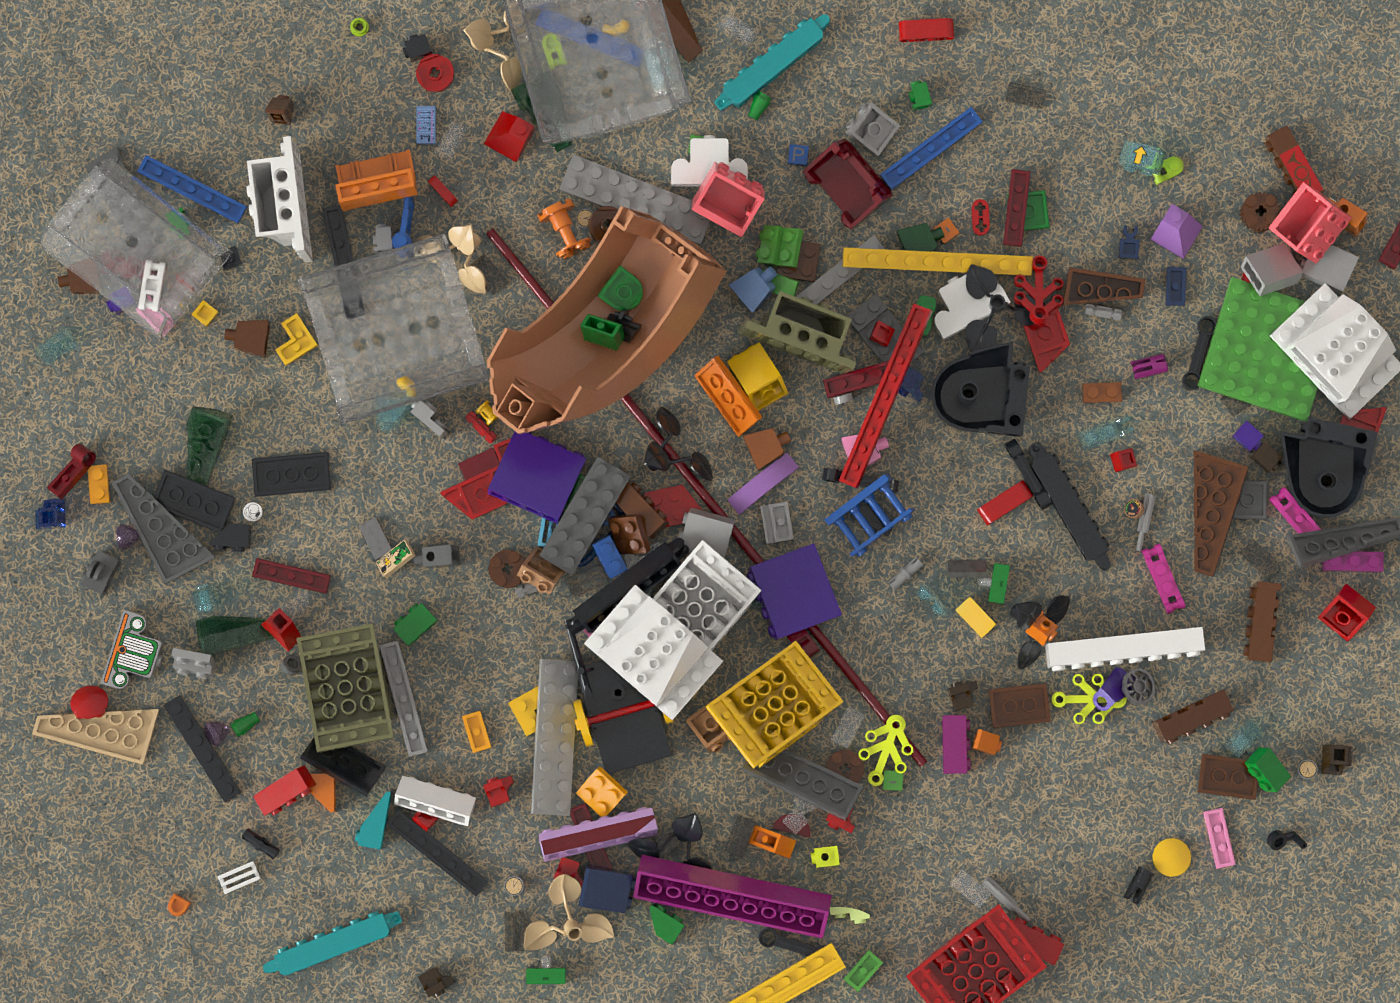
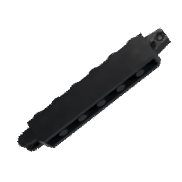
(1068, 506)
(644, 574)

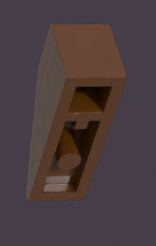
(280, 110)

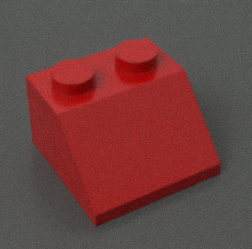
(1347, 612)

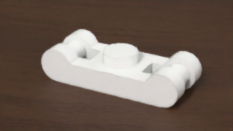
(152, 285)

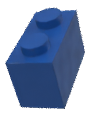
(608, 556)

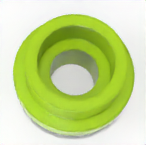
(357, 21)

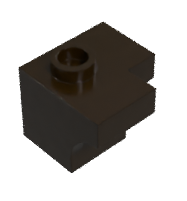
(962, 694)
(1336, 758)
(434, 982)

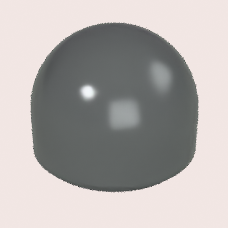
(288, 670)

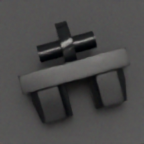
(629, 327)

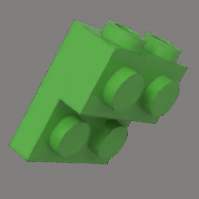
(779, 246)

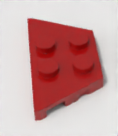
(1047, 340)
(1366, 419)
(472, 495)
(673, 502)

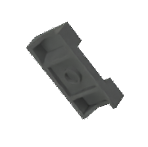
(864, 320)

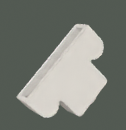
(702, 156)
(961, 307)

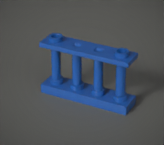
(868, 496)

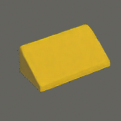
(975, 617)

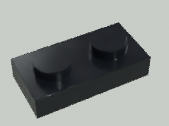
(873, 519)

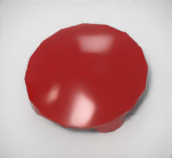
(89, 702)

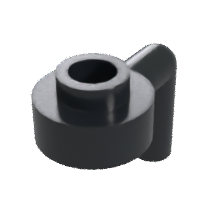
(1277, 840)

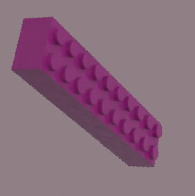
(732, 896)

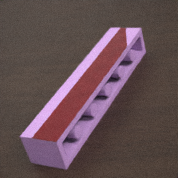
(597, 834)

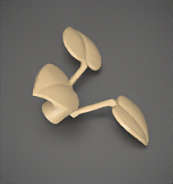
(482, 39)
(466, 242)
(595, 925)

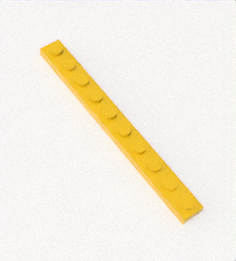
(935, 261)

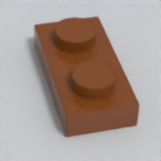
(1102, 392)

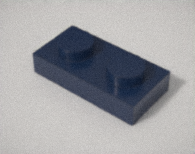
(1175, 286)

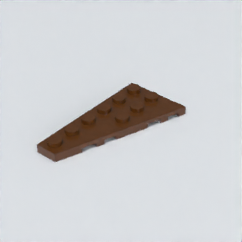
(1216, 496)

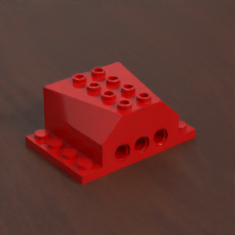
(978, 963)

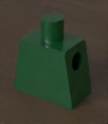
(919, 237)

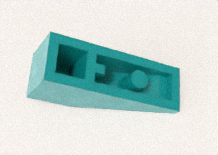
(373, 829)

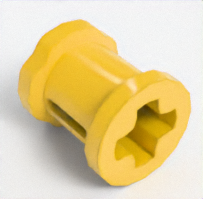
(486, 412)

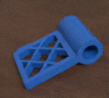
(403, 237)

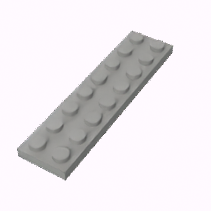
(611, 188)
(554, 738)

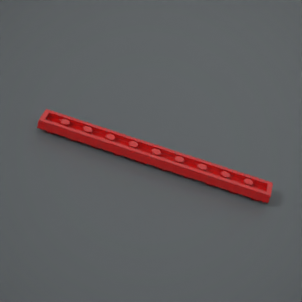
(885, 395)

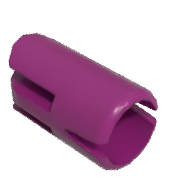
(1149, 366)

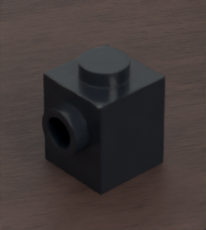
(416, 47)

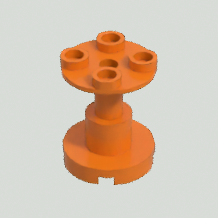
(561, 223)

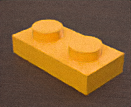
(99, 484)
(476, 731)

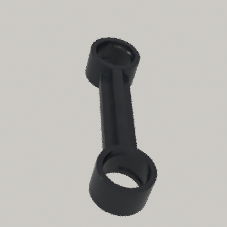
(1199, 352)
(1018, 457)
(833, 475)
(789, 944)

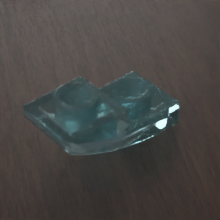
(927, 595)

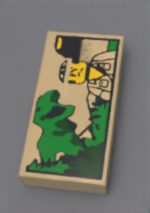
(395, 558)

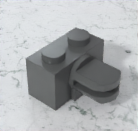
(100, 572)

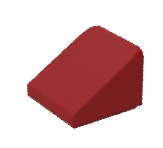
(1123, 460)

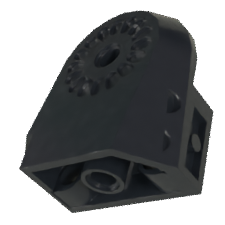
(996, 388)
(1332, 451)

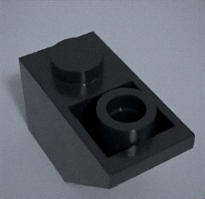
(233, 536)

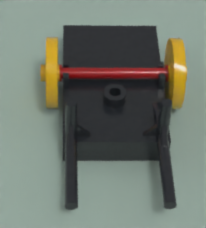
(624, 726)

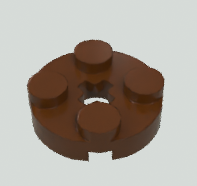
(597, 220)
(498, 562)
(850, 758)

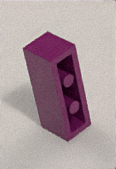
(1356, 562)
(955, 744)

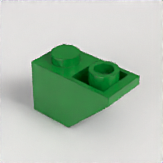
(664, 925)

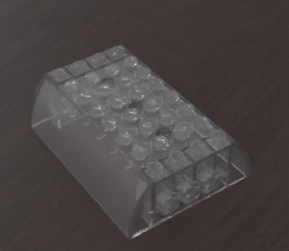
(115, 270)

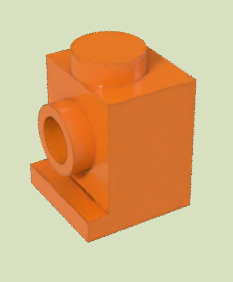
(1043, 630)

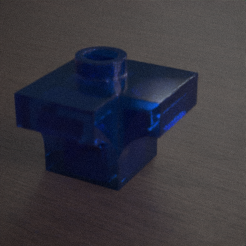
(911, 385)
(51, 515)

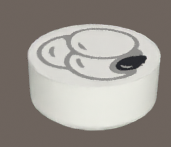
(252, 512)

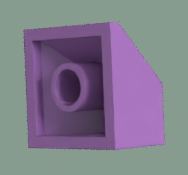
(1177, 231)

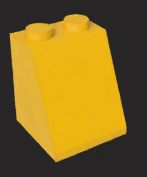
(757, 376)

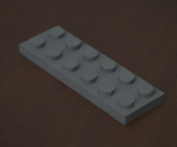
(585, 515)
(809, 782)

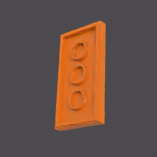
(728, 396)

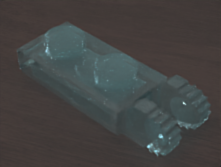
(1103, 433)

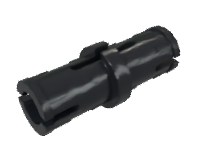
(260, 843)

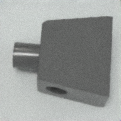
(444, 556)

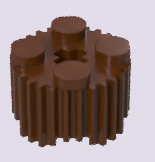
(1256, 201)

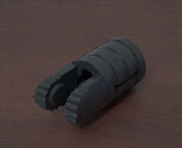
(1141, 880)

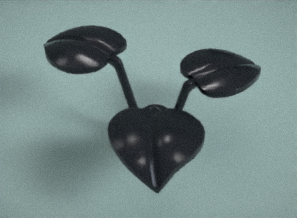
(981, 283)
(658, 459)
(1026, 615)
(686, 829)

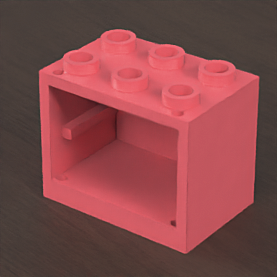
(728, 198)
(1310, 223)

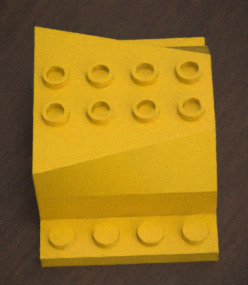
(774, 705)

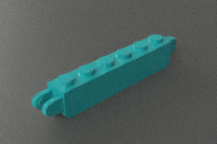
(773, 63)
(333, 944)

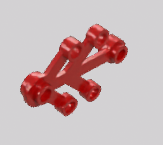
(1038, 293)

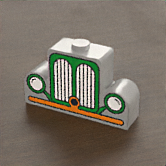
(132, 652)

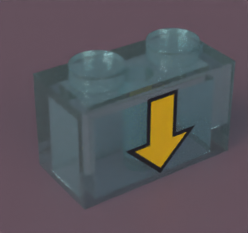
(1141, 158)

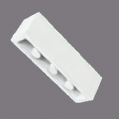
(435, 800)

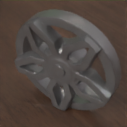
(1138, 686)

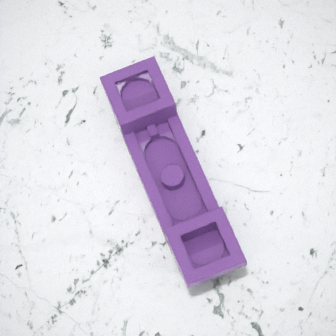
(762, 483)

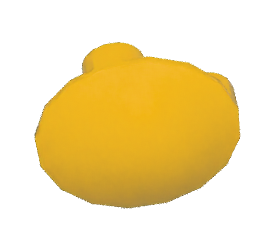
(1171, 857)

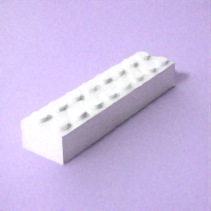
(1125, 647)

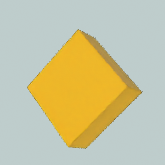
(205, 313)

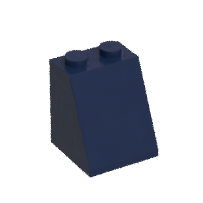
(606, 889)

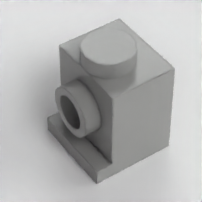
(382, 238)

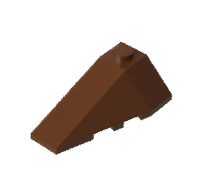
(681, 30)

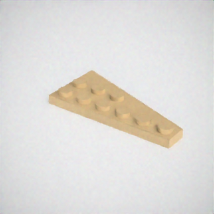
(114, 734)

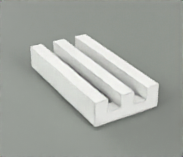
(254, 871)

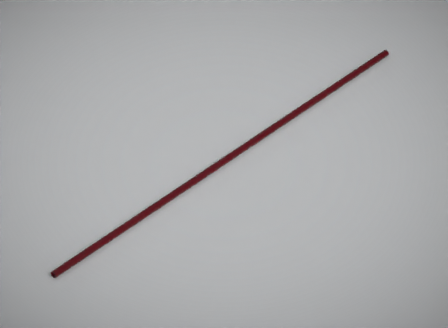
(711, 503)

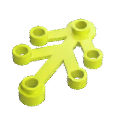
(1086, 699)
(887, 746)

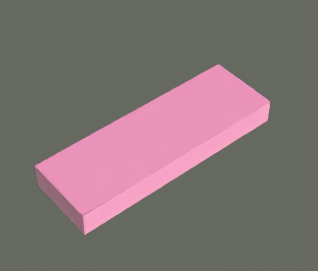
(1219, 838)

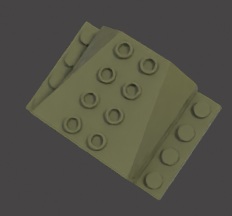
(803, 331)
(346, 687)

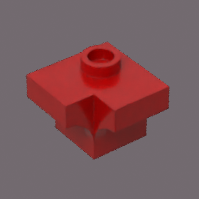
(498, 790)
(836, 823)
(570, 868)

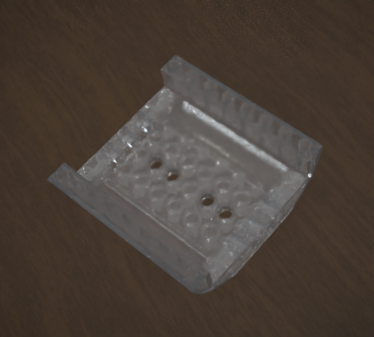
(563, 67)
(395, 291)

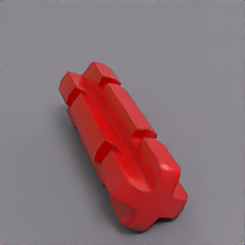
(481, 427)

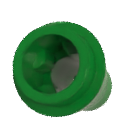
(759, 105)
(244, 724)

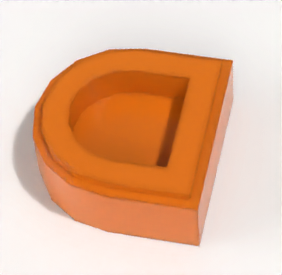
(177, 905)

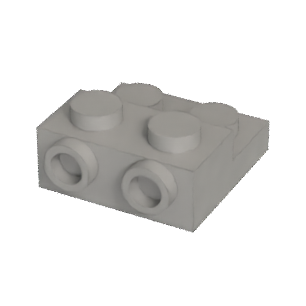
(872, 128)
(427, 414)
(193, 662)

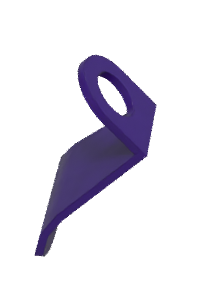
(1111, 689)

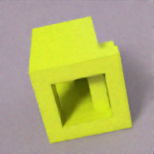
(832, 852)

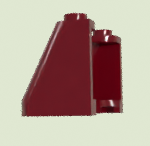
(848, 182)

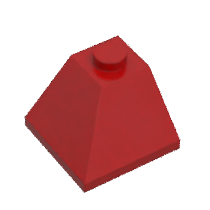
(510, 136)

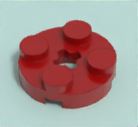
(444, 78)

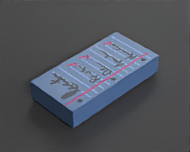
(426, 125)

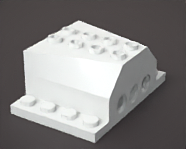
(280, 199)
(1339, 349)
(707, 594)
(653, 652)

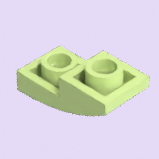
(856, 915)

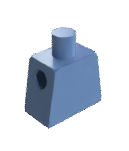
(755, 287)

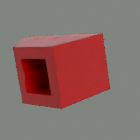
(282, 629)

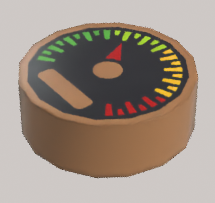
(1134, 508)

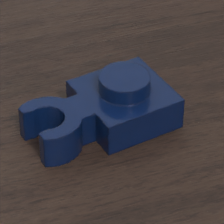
(1129, 246)

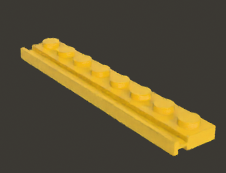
(795, 978)

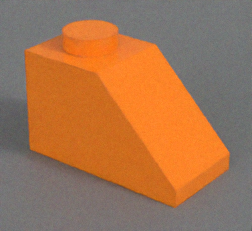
(986, 742)
(325, 790)
(772, 841)

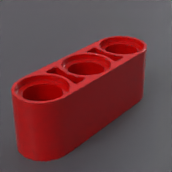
(926, 29)
(1005, 502)

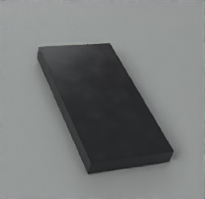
(291, 474)
(194, 501)
(346, 766)

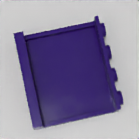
(537, 475)
(794, 592)

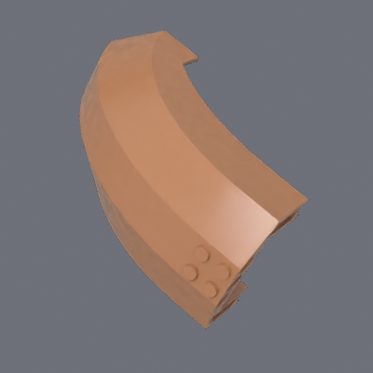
(555, 375)

